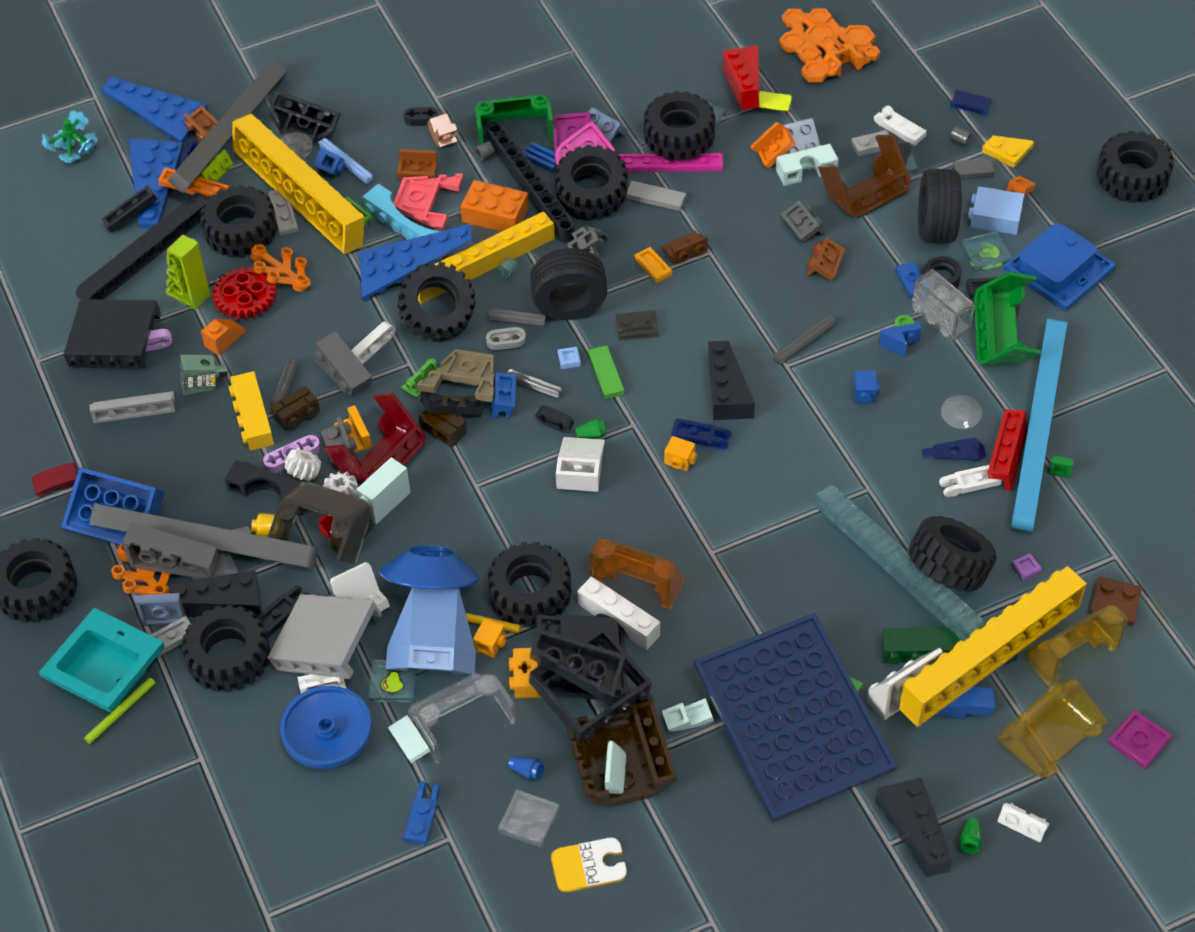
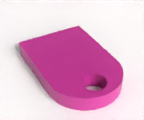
(585, 136)

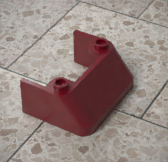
(400, 441)

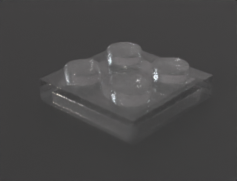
(528, 818)

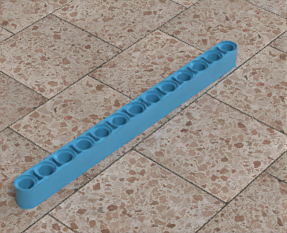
(1039, 426)

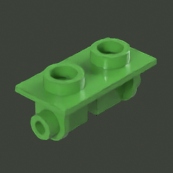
(411, 383)

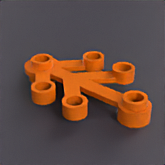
(299, 281)
(141, 575)

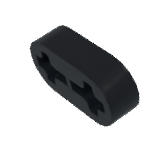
(420, 114)
(554, 419)

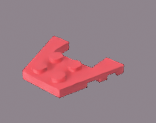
(418, 195)

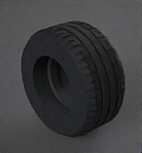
(939, 206)
(565, 267)

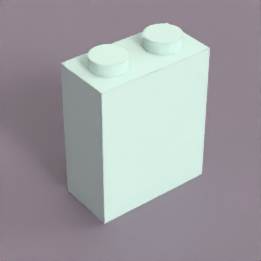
(385, 488)

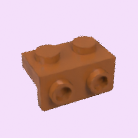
(200, 121)
(417, 163)

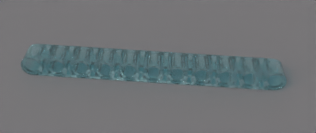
(897, 562)

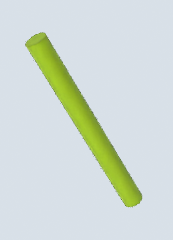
(122, 708)

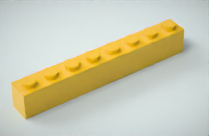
(494, 250)

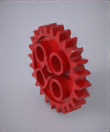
(243, 293)

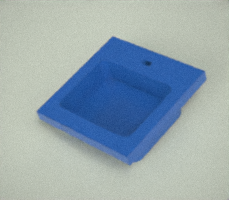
(1063, 266)

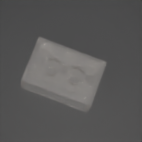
(942, 305)

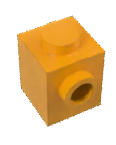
(680, 454)
(489, 638)

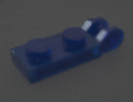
(701, 433)

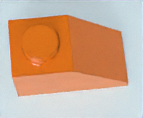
(221, 334)

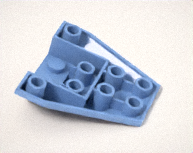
(432, 634)

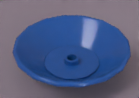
(429, 569)

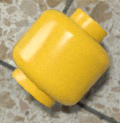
(262, 524)

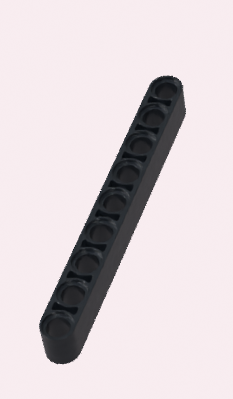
(530, 180)
(143, 250)

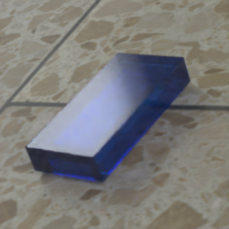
(971, 102)

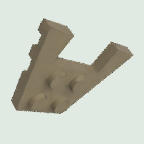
(466, 368)

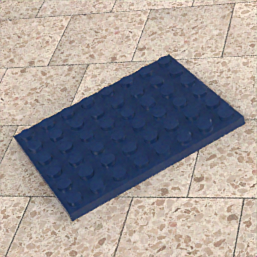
(794, 716)

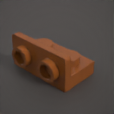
(825, 258)

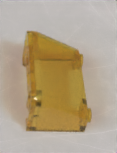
(1098, 627)
(1052, 727)

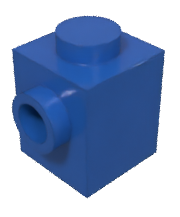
(865, 387)

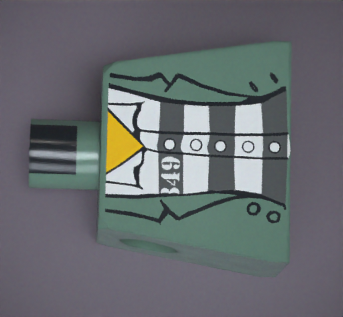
(199, 373)

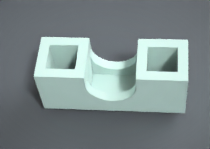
(791, 165)

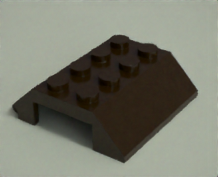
(647, 756)

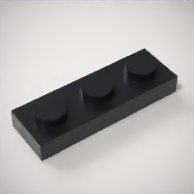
(129, 209)
(451, 404)

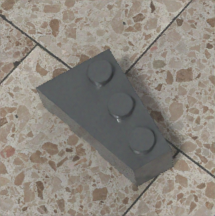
(341, 364)

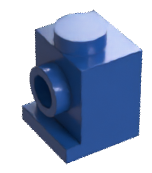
(324, 160)

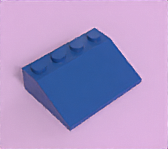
(110, 491)

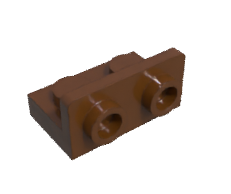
(685, 247)

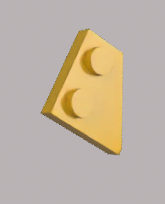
(1007, 149)

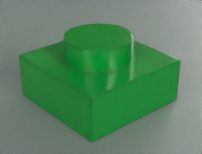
(1061, 466)

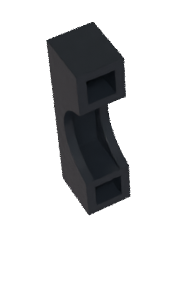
(245, 479)

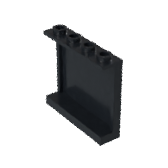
(111, 333)

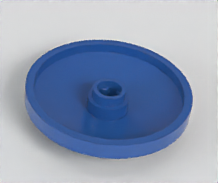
(325, 727)

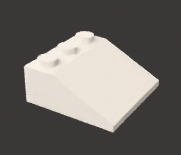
(886, 695)

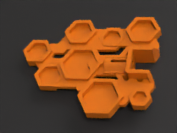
(824, 34)

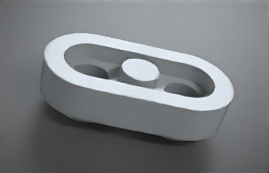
(506, 338)

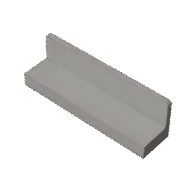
(132, 407)

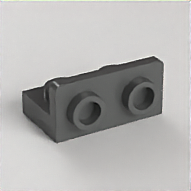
(802, 222)
(340, 436)

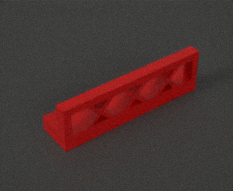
(1008, 447)

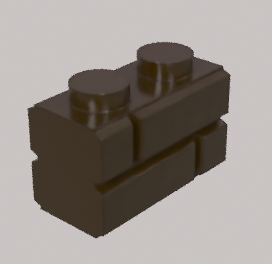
(295, 408)
(443, 426)

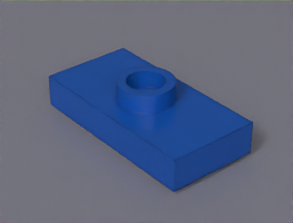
(908, 274)

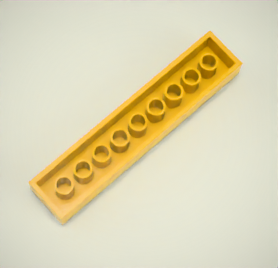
(298, 184)
(991, 646)

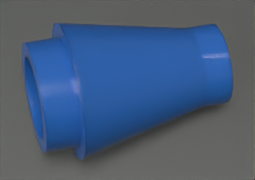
(528, 767)

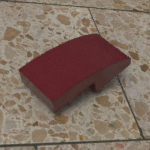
(56, 477)

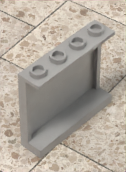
(322, 635)

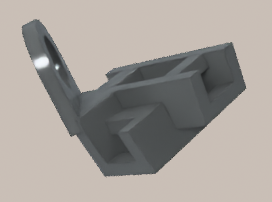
(590, 234)

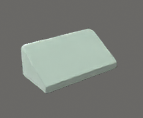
(615, 769)

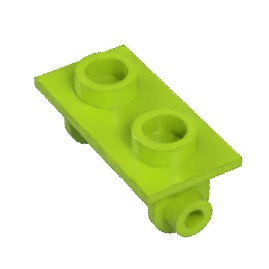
(217, 166)

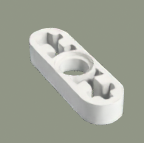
(374, 341)

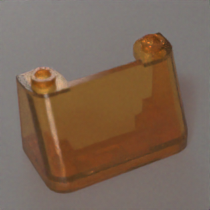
(612, 557)

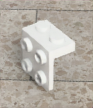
(359, 584)

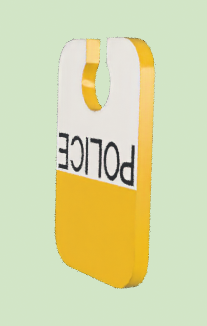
(582, 865)

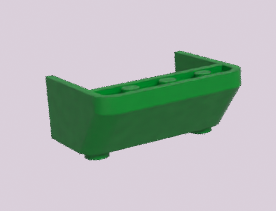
(513, 109)
(997, 320)

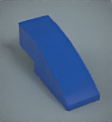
(974, 701)

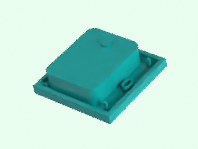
(102, 660)

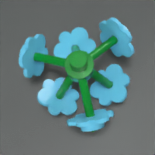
(66, 136)

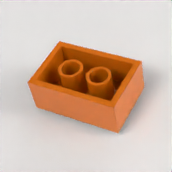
(493, 206)

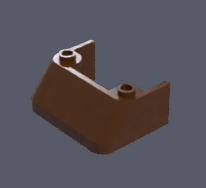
(888, 182)

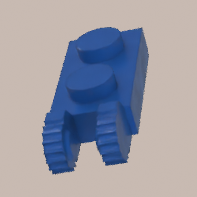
(422, 815)

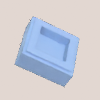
(569, 357)

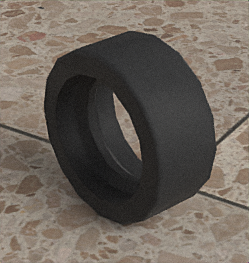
(947, 264)

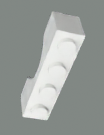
(638, 624)

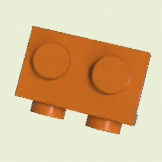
(773, 143)

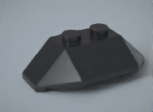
(303, 116)

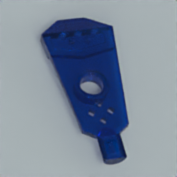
(967, 449)

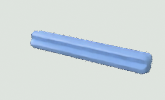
(351, 164)

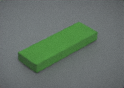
(606, 372)

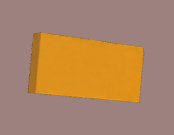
(653, 264)

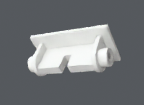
(311, 681)
(1023, 823)

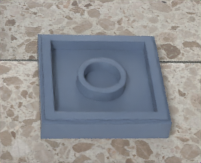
(159, 608)

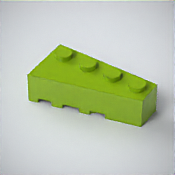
(186, 273)

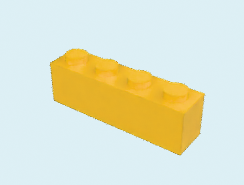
(251, 410)

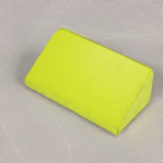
(774, 101)

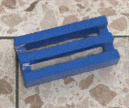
(544, 155)

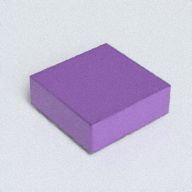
(1026, 567)

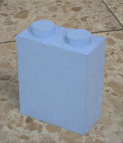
(996, 210)

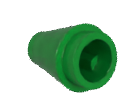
(591, 429)
(970, 838)

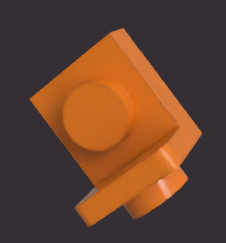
(1020, 185)

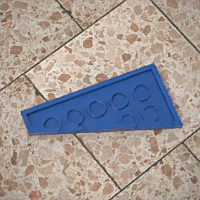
(148, 163)
(393, 262)

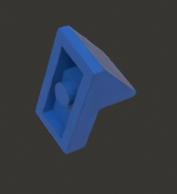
(898, 337)

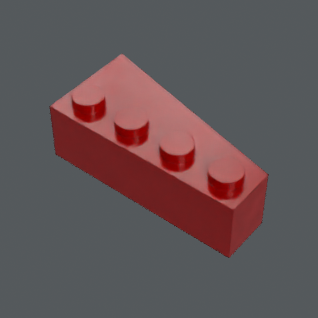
(743, 75)

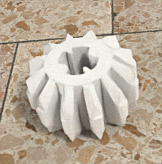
(302, 464)
(342, 483)

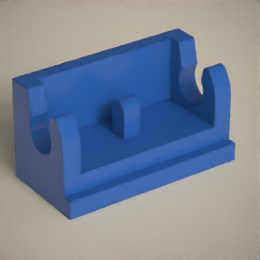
(503, 394)

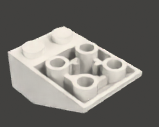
(579, 464)

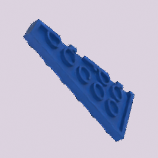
(154, 106)

